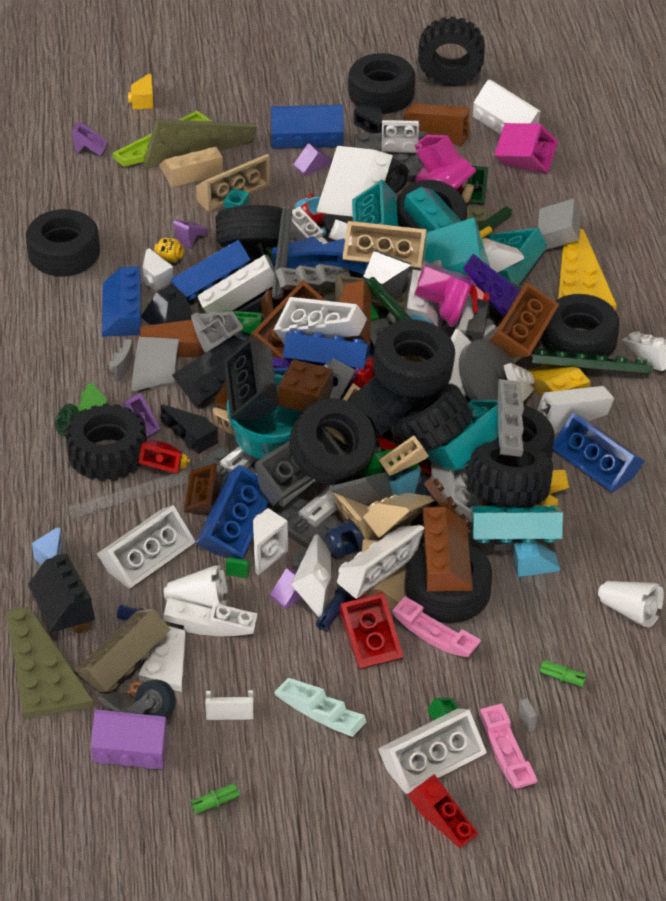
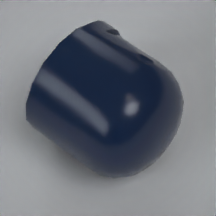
(341, 539)

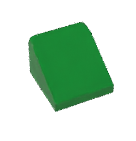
(441, 707)

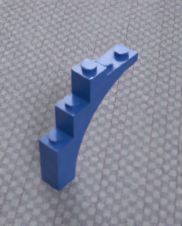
(312, 252)

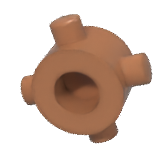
(133, 688)

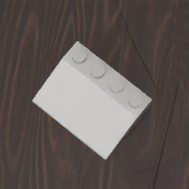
(351, 174)

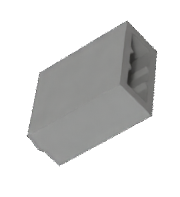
(560, 223)

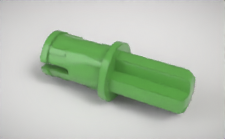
(563, 673)
(214, 798)

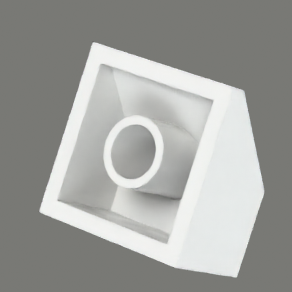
(269, 539)

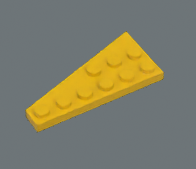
(582, 272)

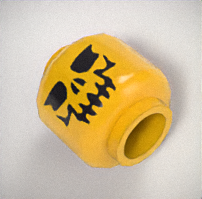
(169, 249)

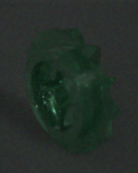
(64, 417)

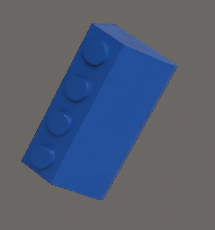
(307, 124)
(211, 270)
(122, 303)
(319, 350)
(596, 453)
(232, 515)

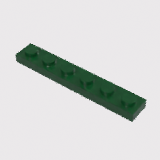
(599, 362)

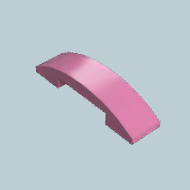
(434, 632)
(505, 747)

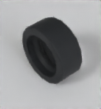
(399, 177)

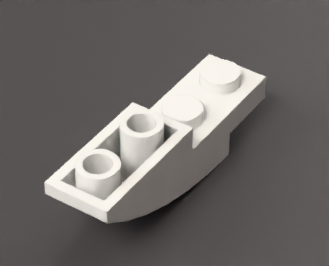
(304, 227)
(213, 621)

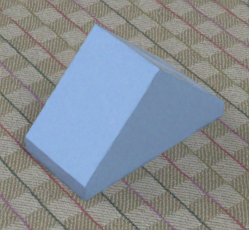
(47, 546)

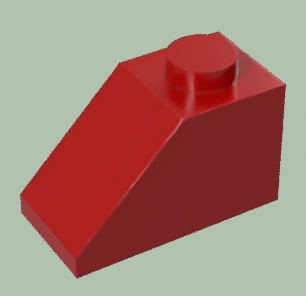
(160, 455)

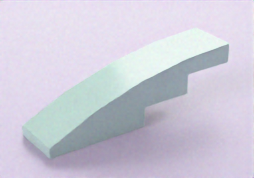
(323, 709)

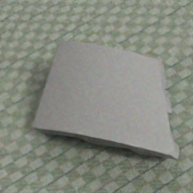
(215, 328)
(154, 363)

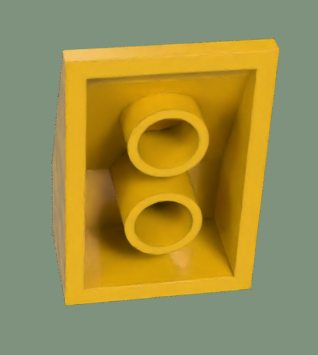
(558, 378)

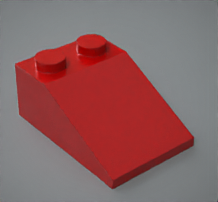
(370, 630)

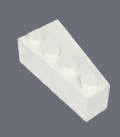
(320, 317)

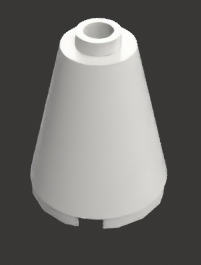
(199, 588)
(633, 599)

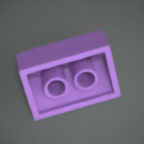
(129, 739)

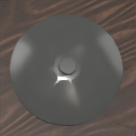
(481, 368)

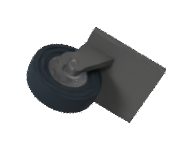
(151, 698)

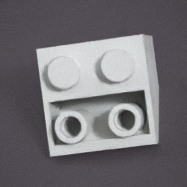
(399, 136)

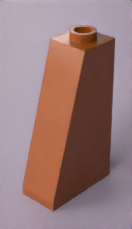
(441, 120)
(359, 294)
(183, 330)

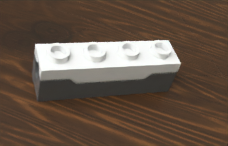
(472, 324)

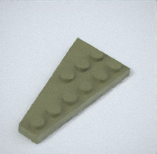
(185, 136)
(43, 674)

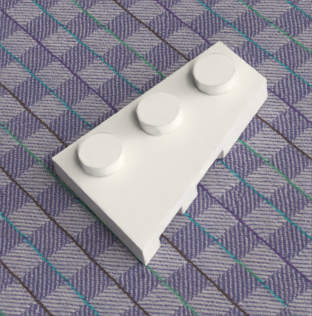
(521, 375)
(166, 660)

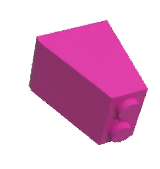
(526, 146)

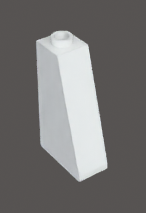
(586, 402)

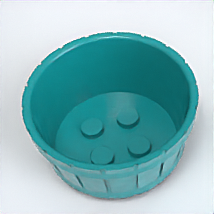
(264, 435)

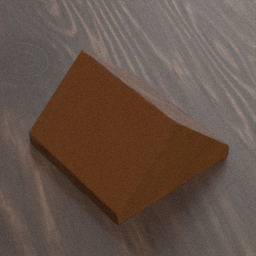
(203, 489)

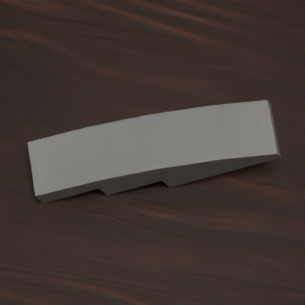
(319, 278)
(510, 418)

